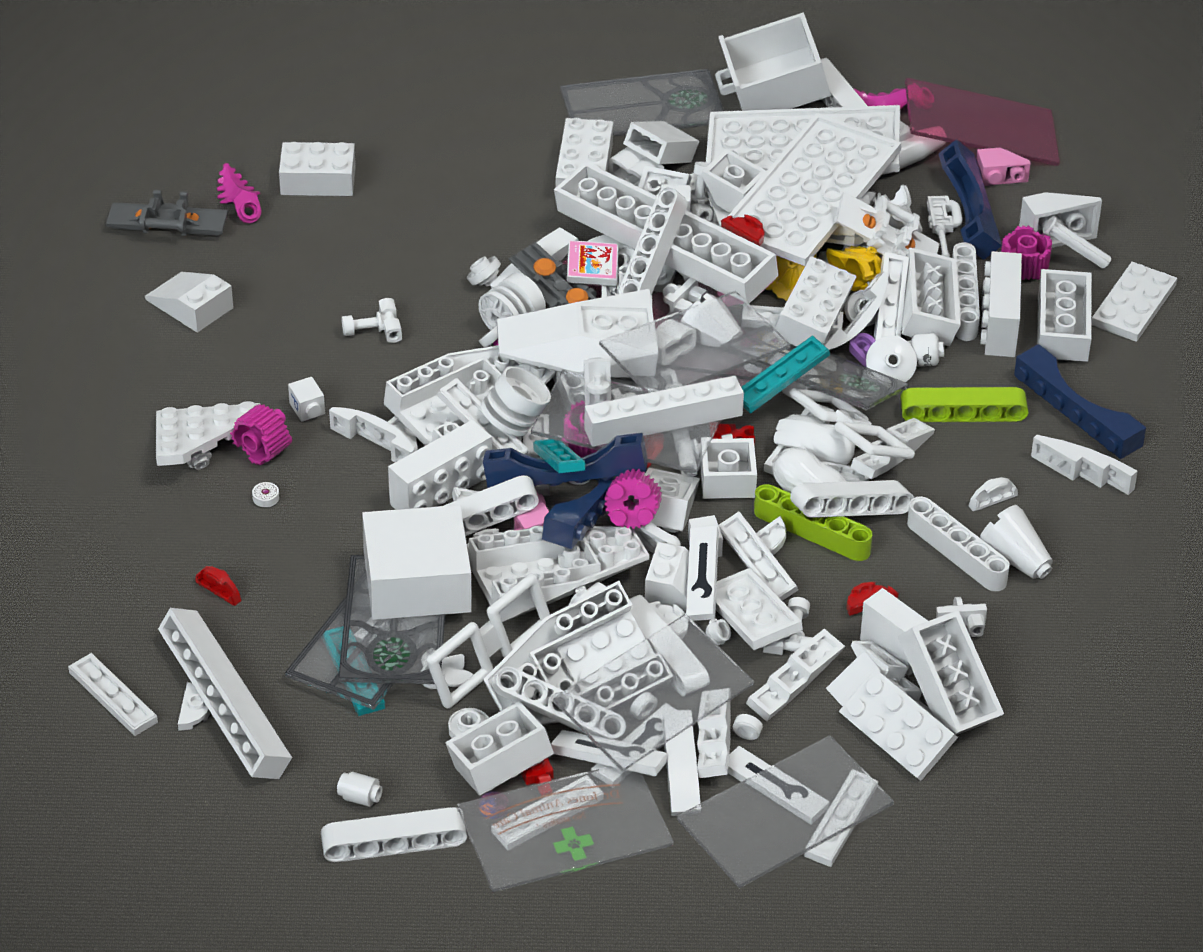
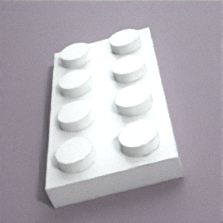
(1134, 301)
(754, 609)
(898, 724)

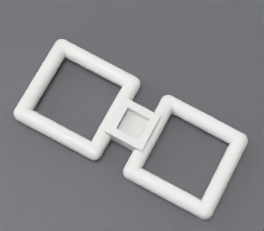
(852, 423)
(485, 641)

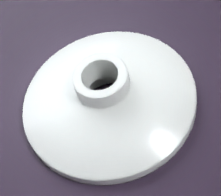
(886, 346)

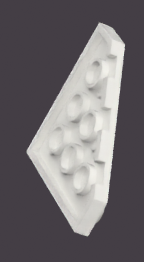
(194, 430)

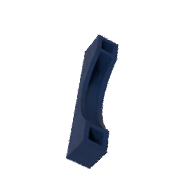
(965, 175)
(1112, 429)
(619, 455)
(571, 520)

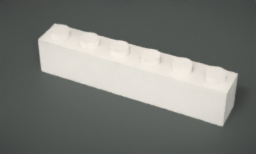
(664, 410)

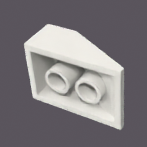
(1073, 211)
(193, 298)
(677, 498)

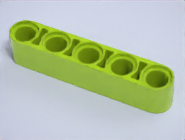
(964, 404)
(833, 533)

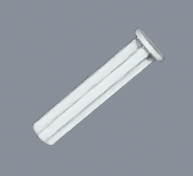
(1076, 243)

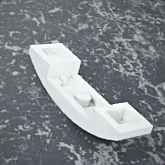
(875, 293)
(352, 422)

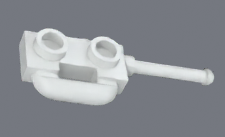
(939, 221)

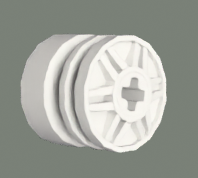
(511, 297)
(515, 401)

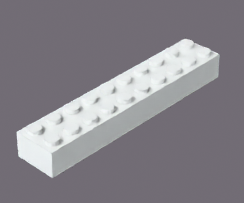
(698, 249)

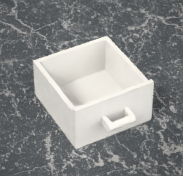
(773, 66)
(416, 562)

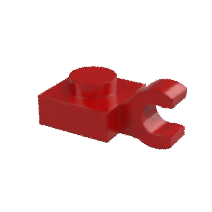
(538, 773)

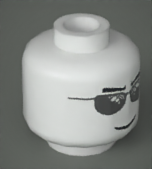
(927, 349)

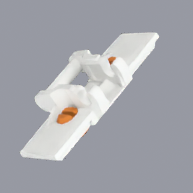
(875, 229)

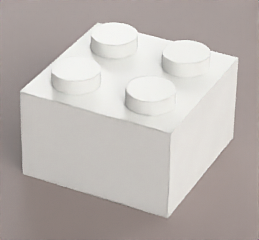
(729, 469)

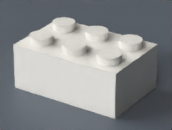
(317, 169)
(499, 748)

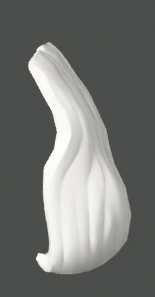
(815, 437)
(801, 466)

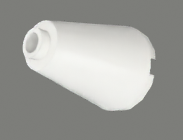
(1018, 542)

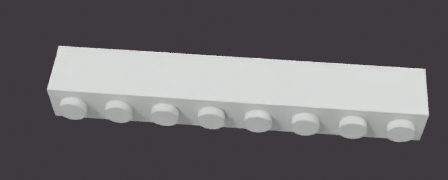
(225, 694)

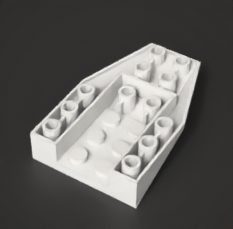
(571, 332)
(414, 394)
(508, 557)
(571, 644)

